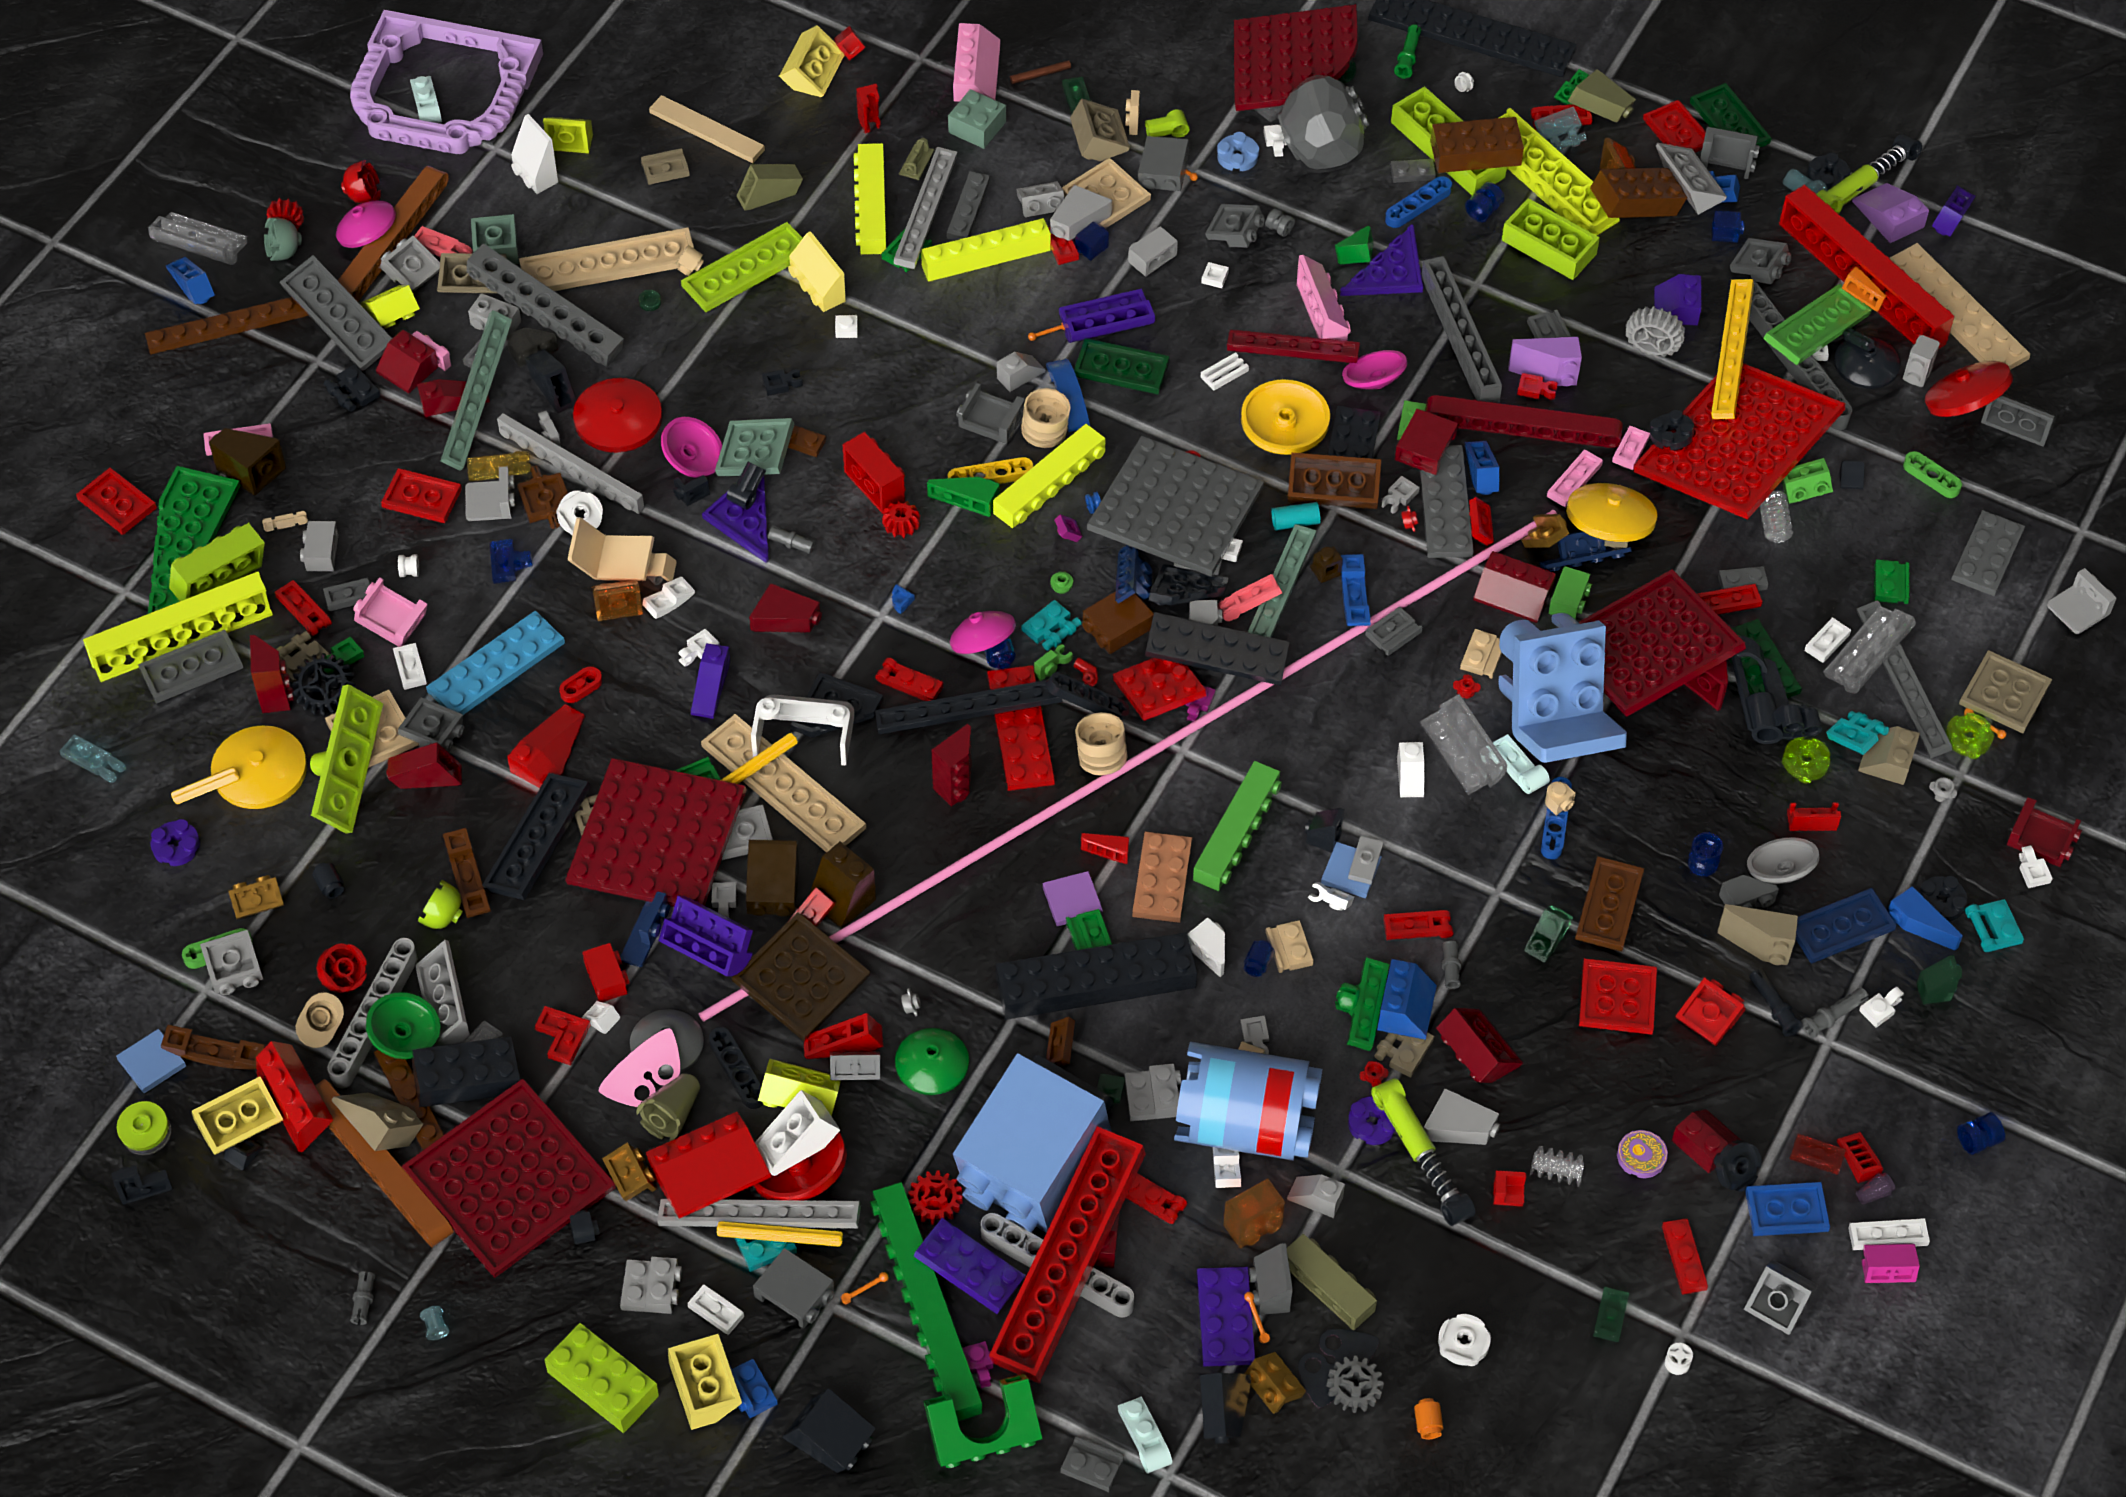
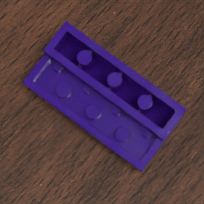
(1106, 315)
(707, 937)

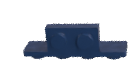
(1581, 547)
(1132, 575)
(646, 930)

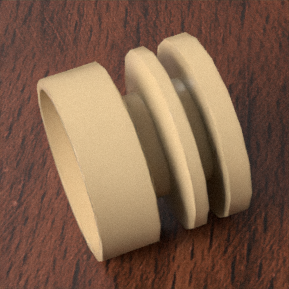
(1045, 418)
(1101, 743)

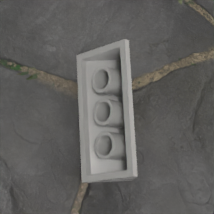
(1692, 176)
(441, 990)

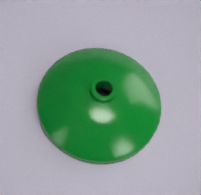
(406, 1015)
(935, 1072)

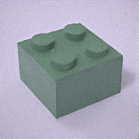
(977, 118)
(498, 234)

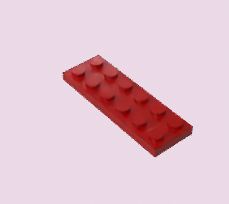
(1022, 735)

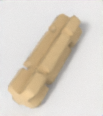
(284, 521)

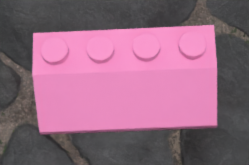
(976, 61)
(1321, 300)

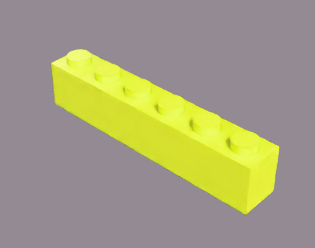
(871, 198)
(985, 249)
(1049, 476)

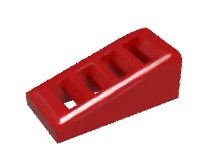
(1106, 846)
(1861, 1174)

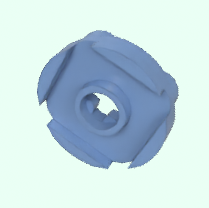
(1241, 143)

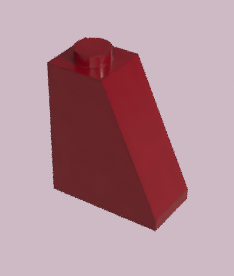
(784, 612)
(424, 768)

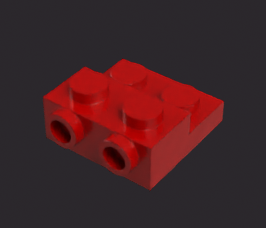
(1711, 1010)

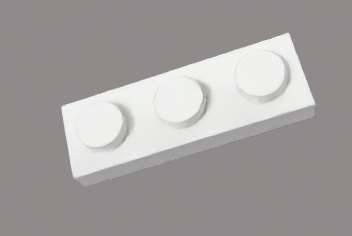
(1889, 1233)

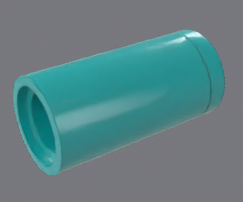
(1300, 514)

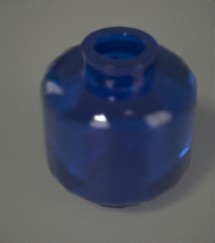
(1001, 655)

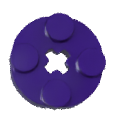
(172, 831)
(1366, 1131)

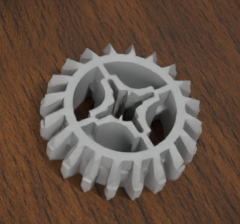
(1655, 331)

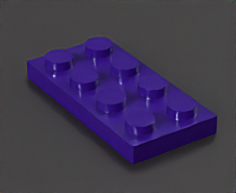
(969, 1266)
(1225, 1316)

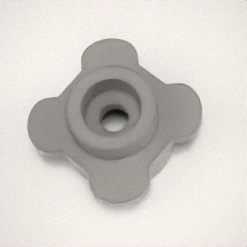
(1945, 784)
(911, 1002)

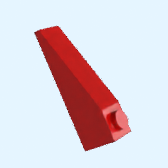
(546, 747)

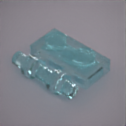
(1558, 124)

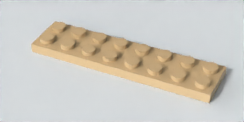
(608, 260)
(1972, 323)
(786, 787)

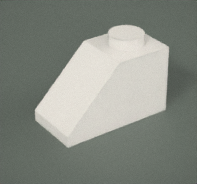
(1411, 769)
(1208, 944)

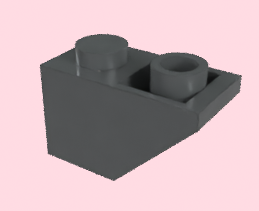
(1748, 892)

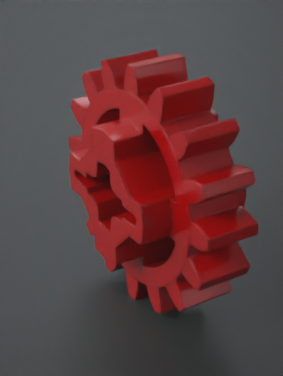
(935, 1196)

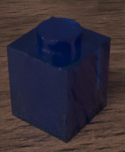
(1727, 226)
(1092, 240)

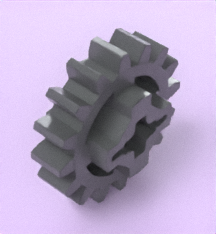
(1344, 1388)

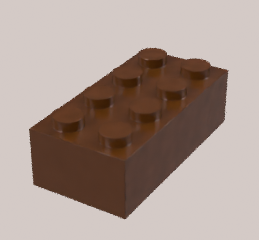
(1476, 144)
(1638, 192)
(1334, 480)

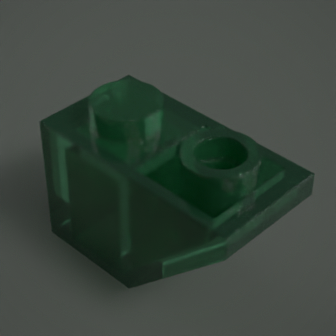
(1548, 933)
(1939, 981)

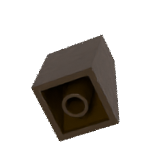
(247, 458)
(772, 877)
(845, 881)

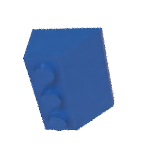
(1407, 1001)

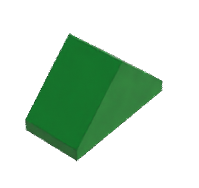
(1356, 247)

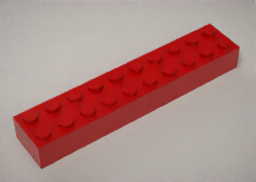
(1844, 248)
(1067, 1254)

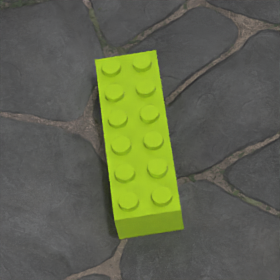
(1415, 119)

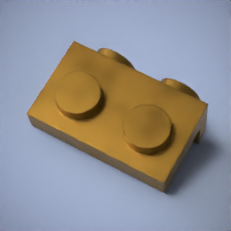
(1274, 1381)

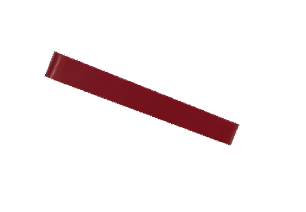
(1528, 421)

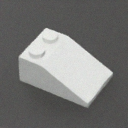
(534, 156)
(796, 1133)

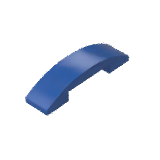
(1066, 382)
(1354, 590)

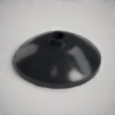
(1867, 368)

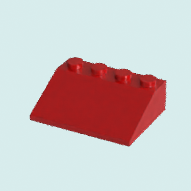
(707, 1165)

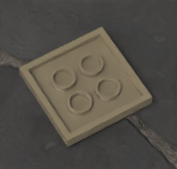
(2005, 691)

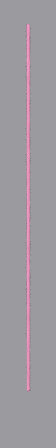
(1143, 756)

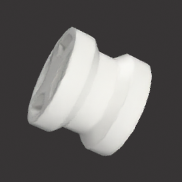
(408, 565)
(1682, 1353)

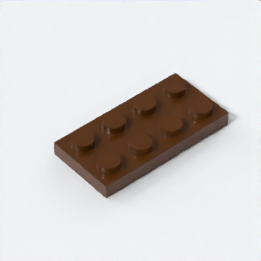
(1609, 904)

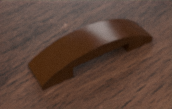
(466, 872)
(209, 1050)

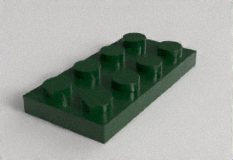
(1725, 111)
(1121, 366)
(1751, 667)

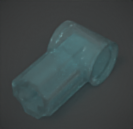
(1795, 180)

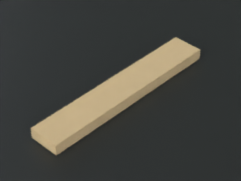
(707, 129)

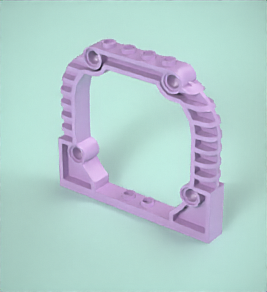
(400, 31)

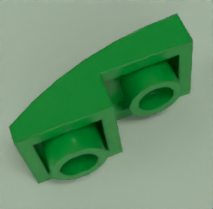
(1568, 87)

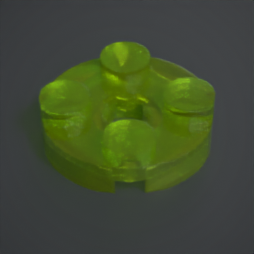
(1970, 746)
(1805, 770)

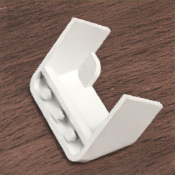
(804, 710)

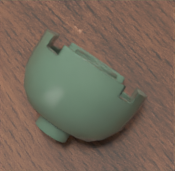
(281, 239)

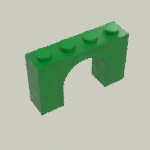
(1017, 1429)

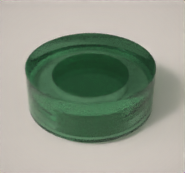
(649, 300)

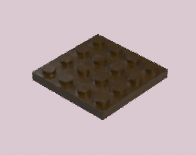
(801, 976)

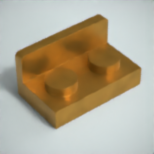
(1549, 531)
(255, 897)
(629, 1171)

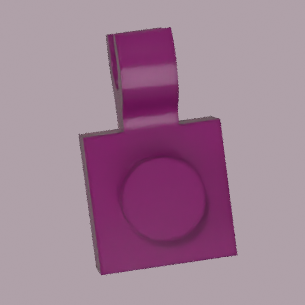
(1201, 704)
(979, 1362)

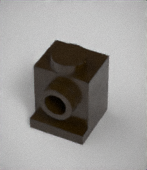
(1324, 559)

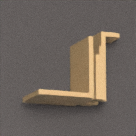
(617, 556)

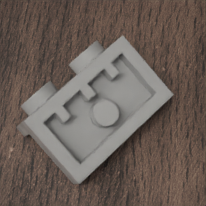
(1040, 198)

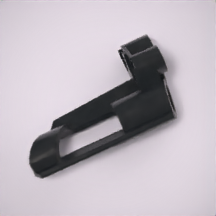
(1769, 712)

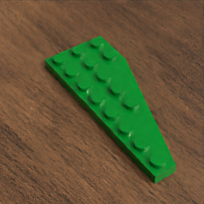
(188, 518)

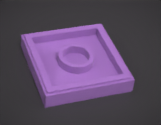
(1071, 896)

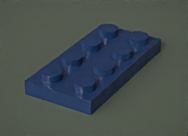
(1842, 925)

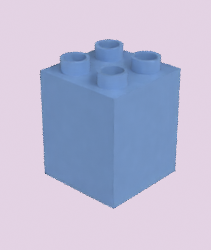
(1028, 1143)

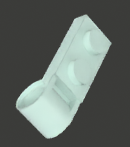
(426, 99)
(1520, 767)
(1145, 1434)

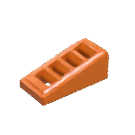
(1860, 286)

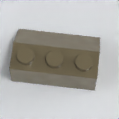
(1098, 131)
(454, 275)

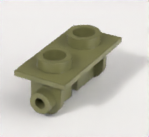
(917, 159)

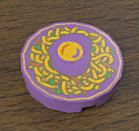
(1642, 1154)

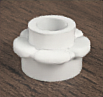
(1464, 82)

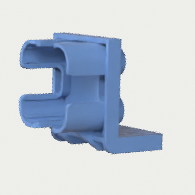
(1559, 688)

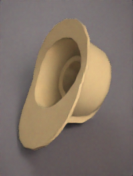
(319, 1020)

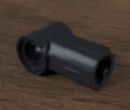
(743, 491)

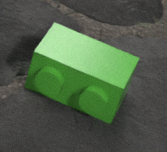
(1570, 592)

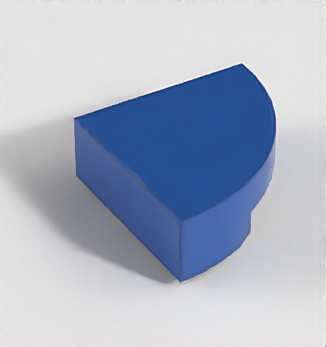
(901, 598)

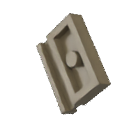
(665, 166)

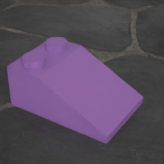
(1892, 211)
(1547, 357)

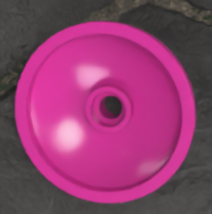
(365, 223)
(1375, 369)
(691, 446)
(982, 631)

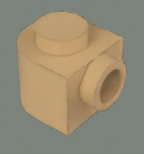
(689, 260)
(1559, 797)

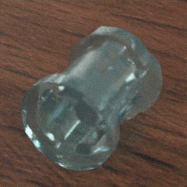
(434, 1322)

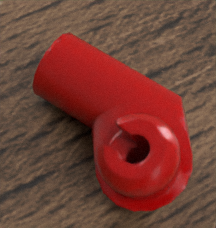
(1090, 673)

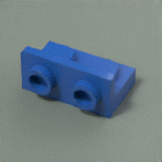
(753, 1389)

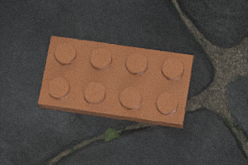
(1162, 877)

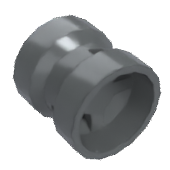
(1279, 222)

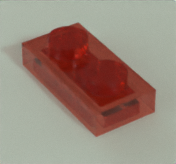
(1817, 1154)

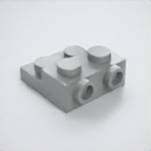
(410, 264)
(231, 962)
(1153, 1092)
(651, 1285)

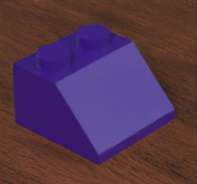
(1681, 297)

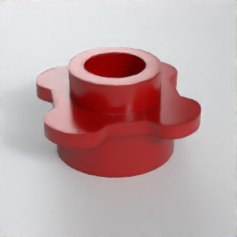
(1409, 519)
(1466, 692)
(1378, 1069)

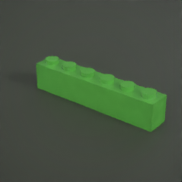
(1236, 826)

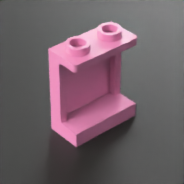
(388, 613)

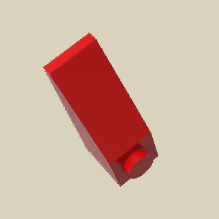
(855, 1034)

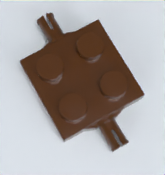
(542, 496)

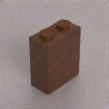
(1117, 623)

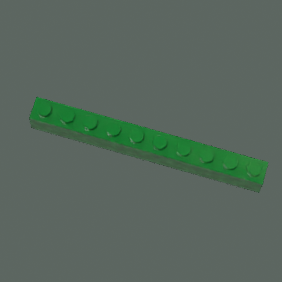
(926, 1300)

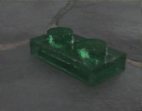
(1075, 91)
(1611, 1314)

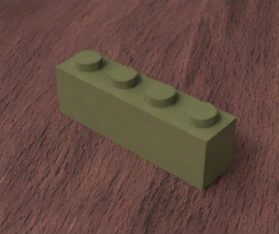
(1330, 1282)

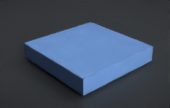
(1338, 870)
(150, 1063)

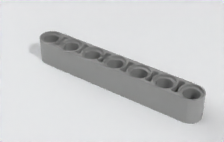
(361, 1043)
(1029, 1242)

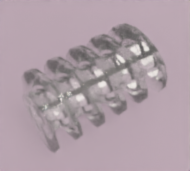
(1776, 517)
(1557, 1165)

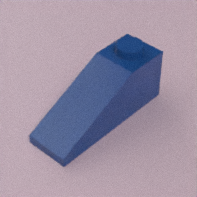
(191, 280)
(1482, 467)
(1919, 917)

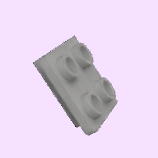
(490, 499)
(2083, 603)

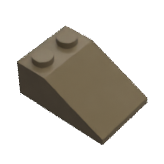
(1760, 932)
(379, 1120)

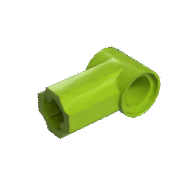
(1173, 123)

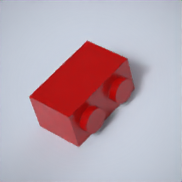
(605, 973)

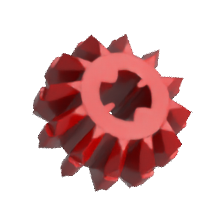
(286, 210)
(901, 519)

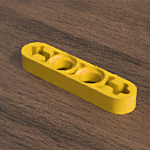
(990, 469)

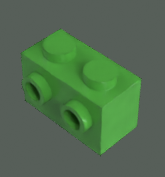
(1807, 481)

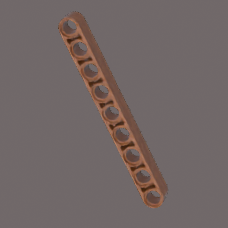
(409, 212)
(388, 1175)

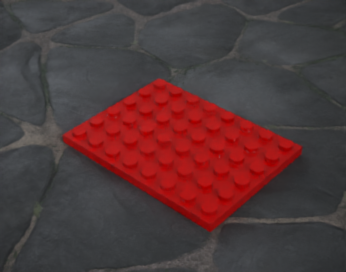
(1745, 457)

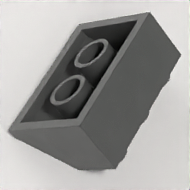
(2019, 419)

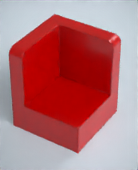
(849, 43)
(1509, 1188)

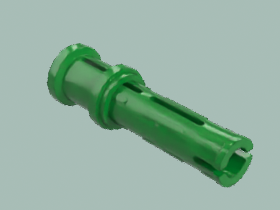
(1407, 57)

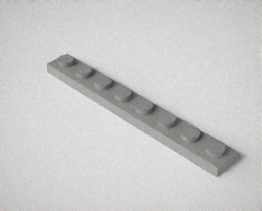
(925, 208)
(570, 463)
(768, 1212)

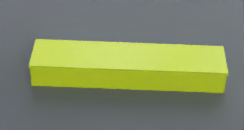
(1558, 181)
(177, 622)

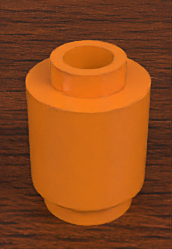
(1428, 1418)

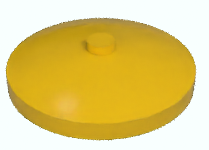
(1285, 417)
(1611, 512)
(268, 766)

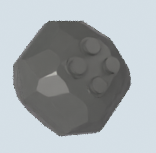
(1323, 122)

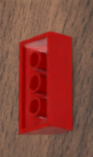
(293, 1093)

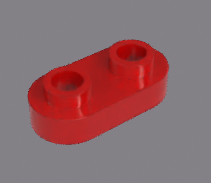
(579, 684)

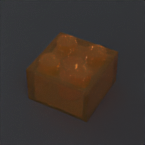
(1254, 1213)

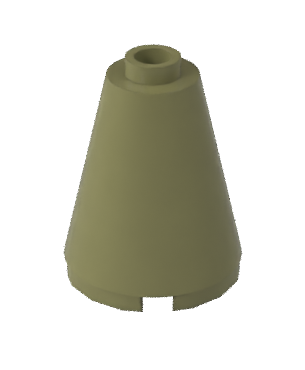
(669, 1107)

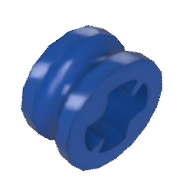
(1092, 502)

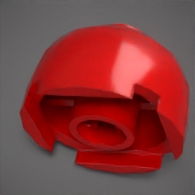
(360, 182)
(341, 968)

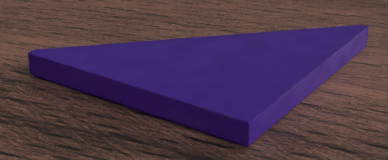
(1390, 271)
(742, 525)

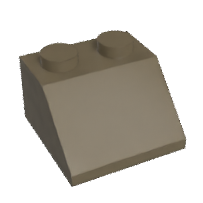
(1891, 755)

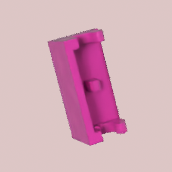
(1890, 1263)

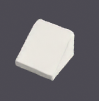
(602, 1016)

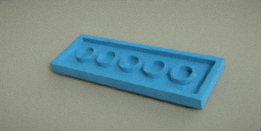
(496, 664)

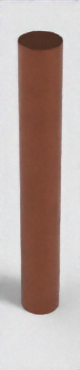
(1040, 72)

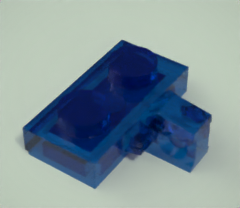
(506, 560)

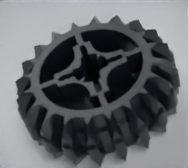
(314, 686)

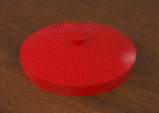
(1968, 388)
(617, 415)
(807, 1177)

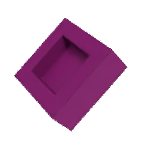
(1068, 528)

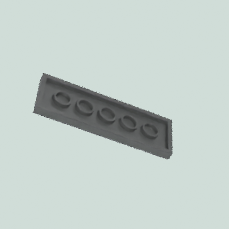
(337, 312)
(1447, 507)

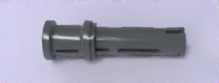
(1827, 1016)

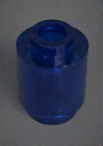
(1258, 958)

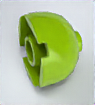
(442, 907)

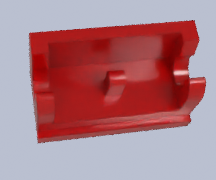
(868, 106)
(1813, 818)

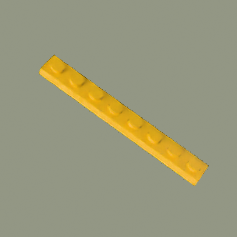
(1732, 349)

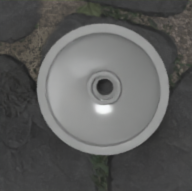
(1783, 860)

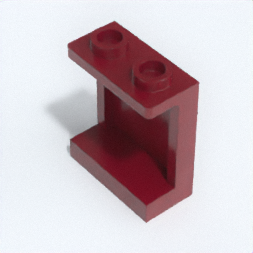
(1425, 441)
(2045, 834)

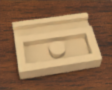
(1482, 654)
(1289, 946)

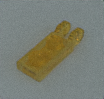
(488, 466)

